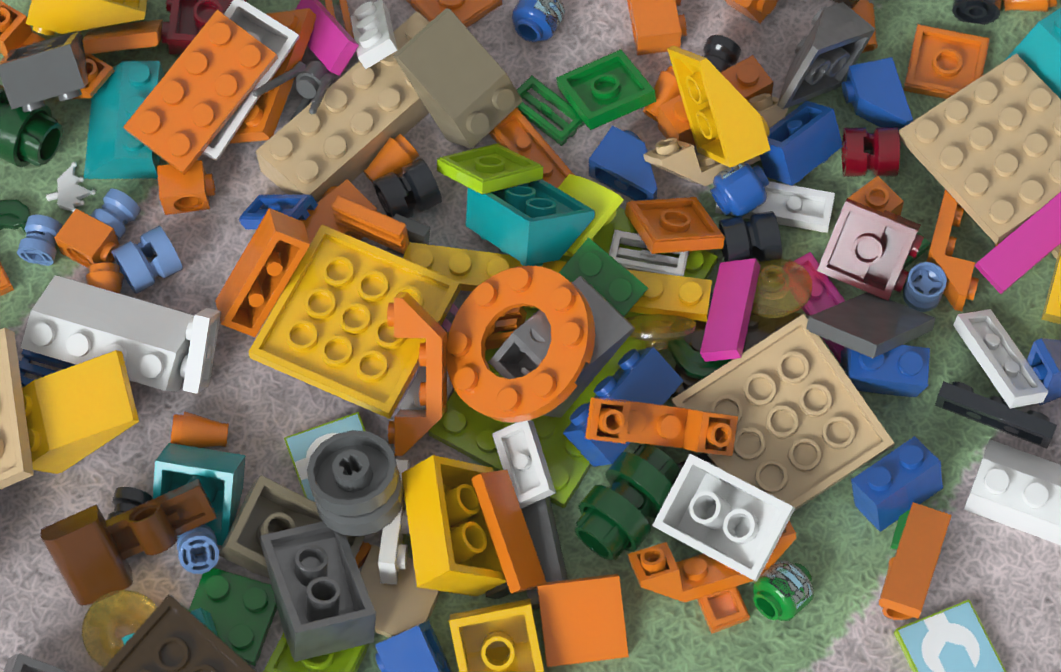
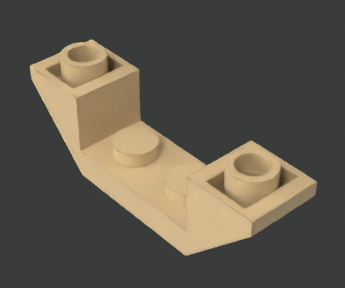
(681, 157)

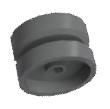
(355, 483)

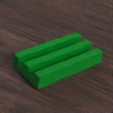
(541, 123)

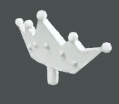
(69, 191)

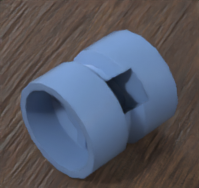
(133, 261)

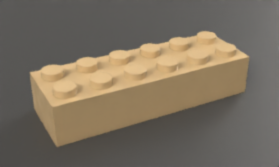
(348, 127)

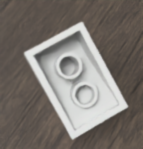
(723, 517)

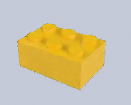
(449, 529)

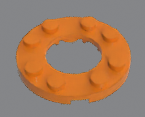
(554, 378)

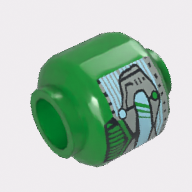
(783, 590)

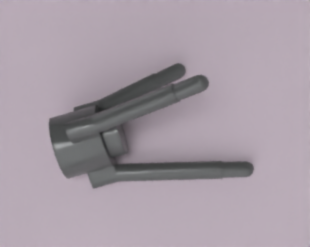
(310, 83)

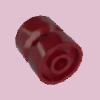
(883, 156)

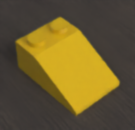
(80, 15)
(718, 115)
(77, 411)
(497, 639)

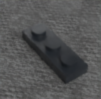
(996, 413)

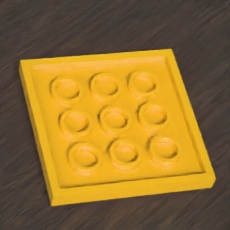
(335, 324)

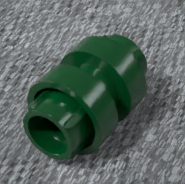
(27, 135)
(617, 515)

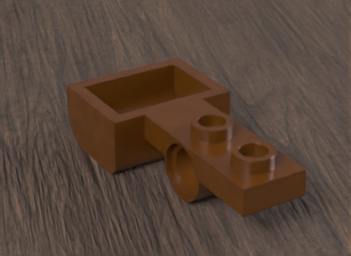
(96, 550)

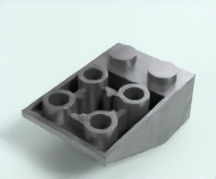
(531, 341)

